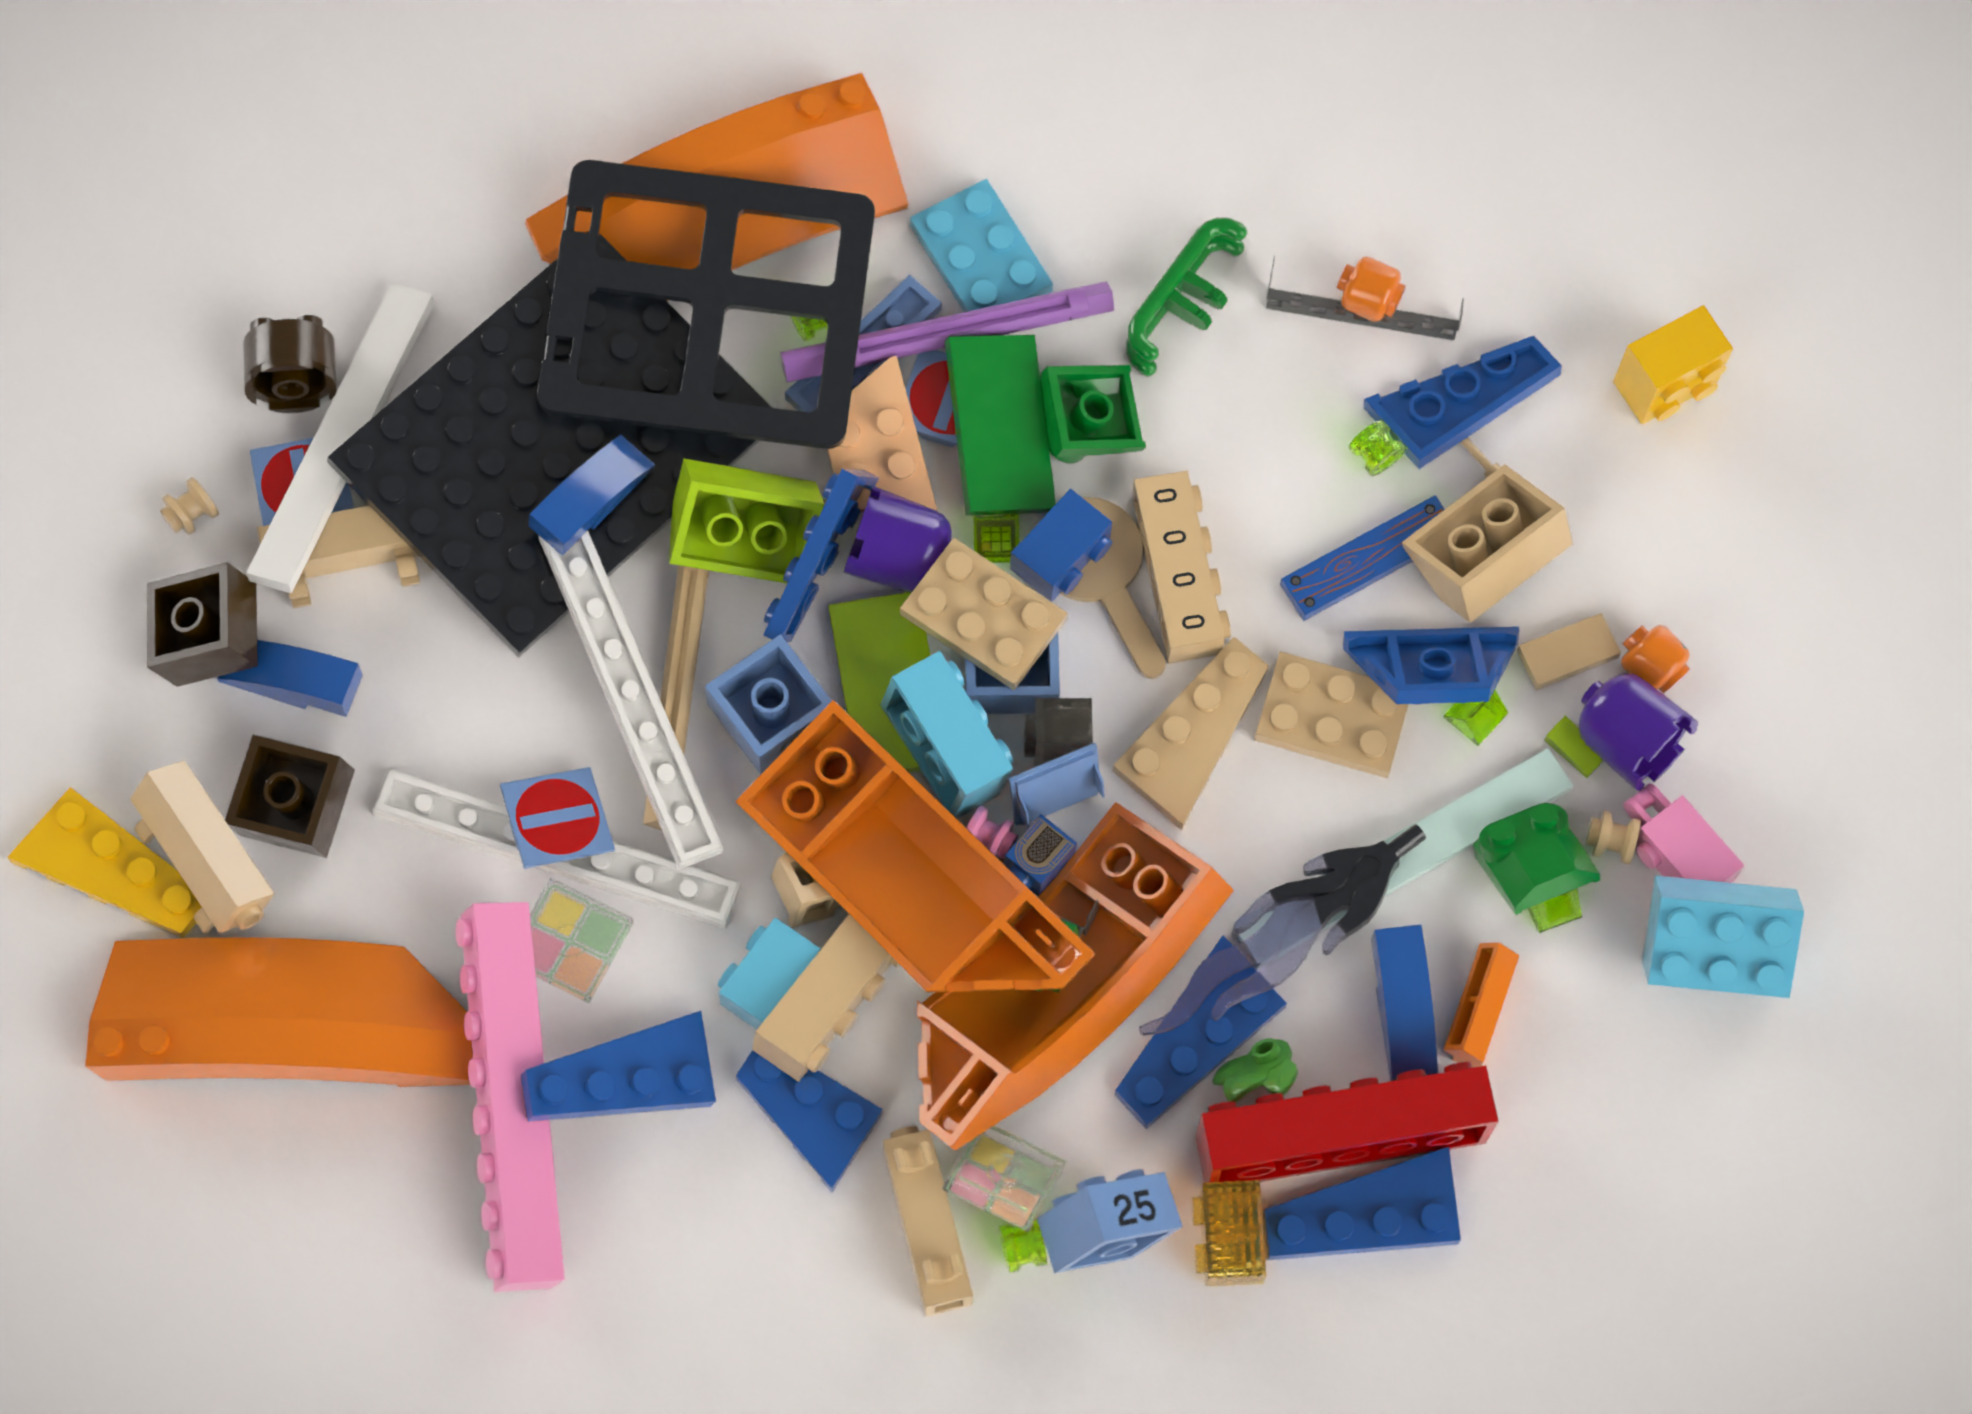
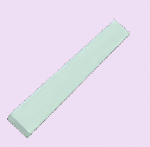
(1460, 822)

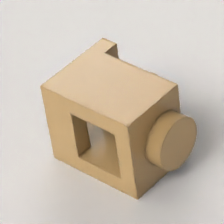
(801, 893)

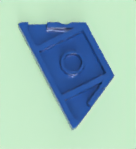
(1434, 663)

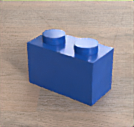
(1062, 546)

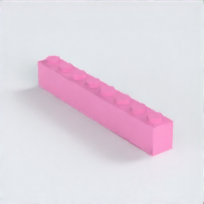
(515, 1152)

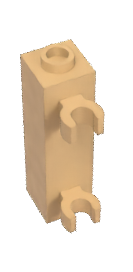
(350, 542)
(201, 848)
(927, 1221)

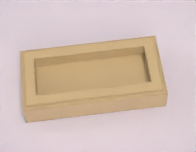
(1568, 651)

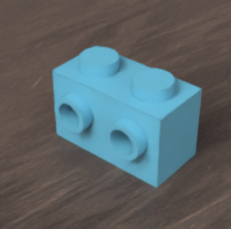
(766, 973)

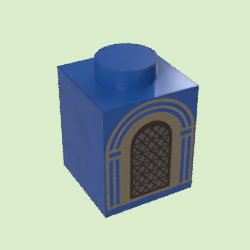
(1040, 854)

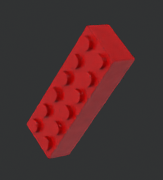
(1347, 1125)

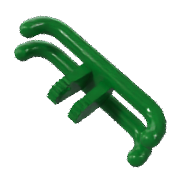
(1211, 236)

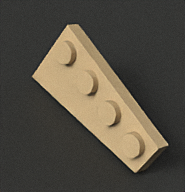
(1184, 744)

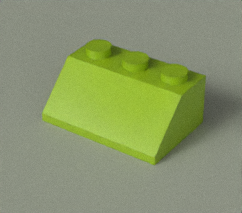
(740, 520)

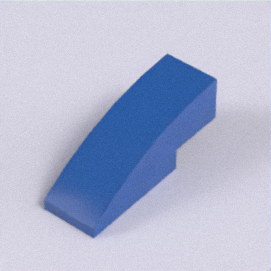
(589, 494)
(300, 677)
(1405, 999)

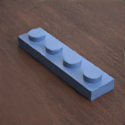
(903, 306)

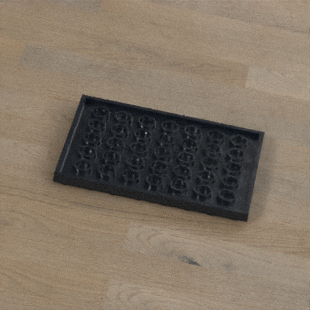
(474, 452)

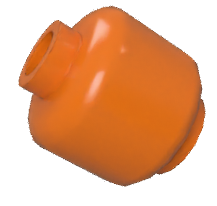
(1371, 289)
(1655, 657)

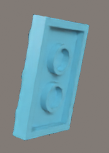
(980, 249)

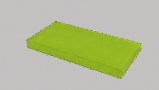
(870, 649)

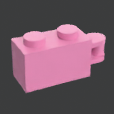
(1679, 839)

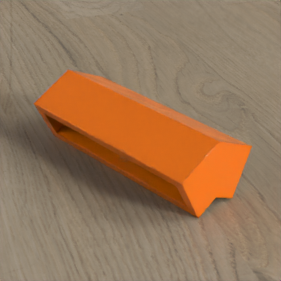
(1481, 1003)

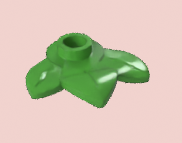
(1264, 1065)

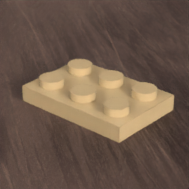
(983, 613)
(1330, 715)

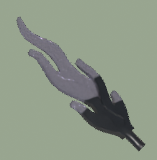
(1301, 909)

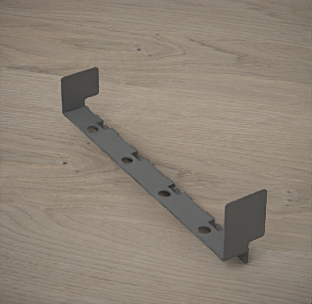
(1331, 304)

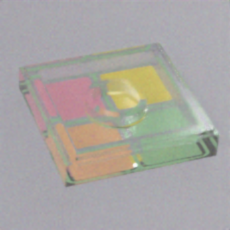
(575, 938)
(1005, 1176)

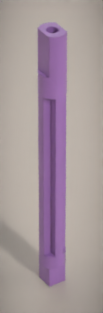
(932, 333)

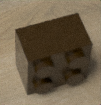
(201, 624)
(289, 796)

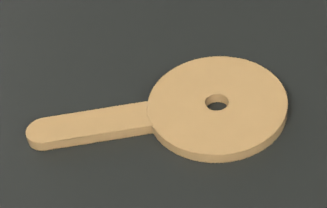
(1108, 582)

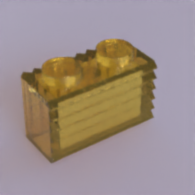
(1231, 1233)

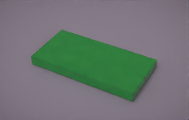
(1000, 424)

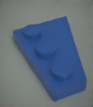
(815, 1114)

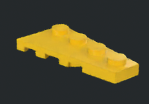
(97, 856)

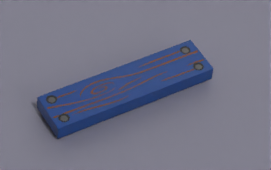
(1356, 562)

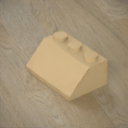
(1489, 542)

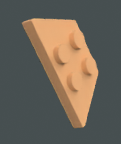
(884, 438)

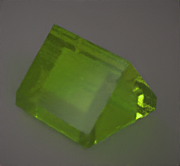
(1477, 719)
(1556, 911)

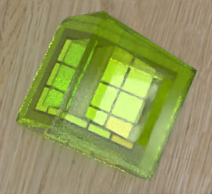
(996, 536)

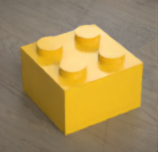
(1673, 365)

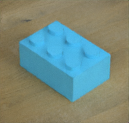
(947, 734)
(1722, 936)

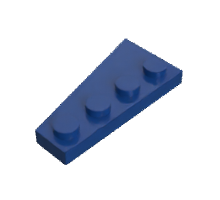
(1462, 400)
(819, 553)
(1188, 1054)
(632, 1074)
(1376, 1212)

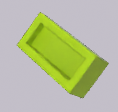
(1567, 742)

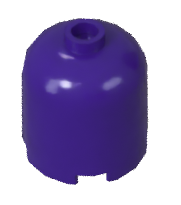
(897, 541)
(1633, 727)

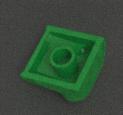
(1090, 411)
(1533, 856)

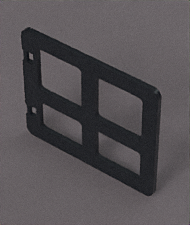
(711, 293)

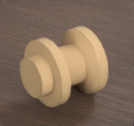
(184, 510)
(1612, 836)

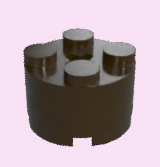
(289, 363)

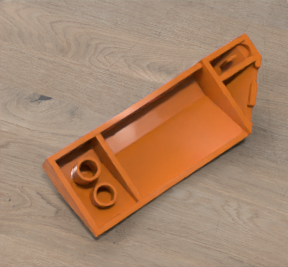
(807, 139)
(908, 866)
(275, 1013)
(1006, 1047)

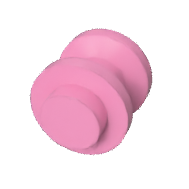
(994, 836)

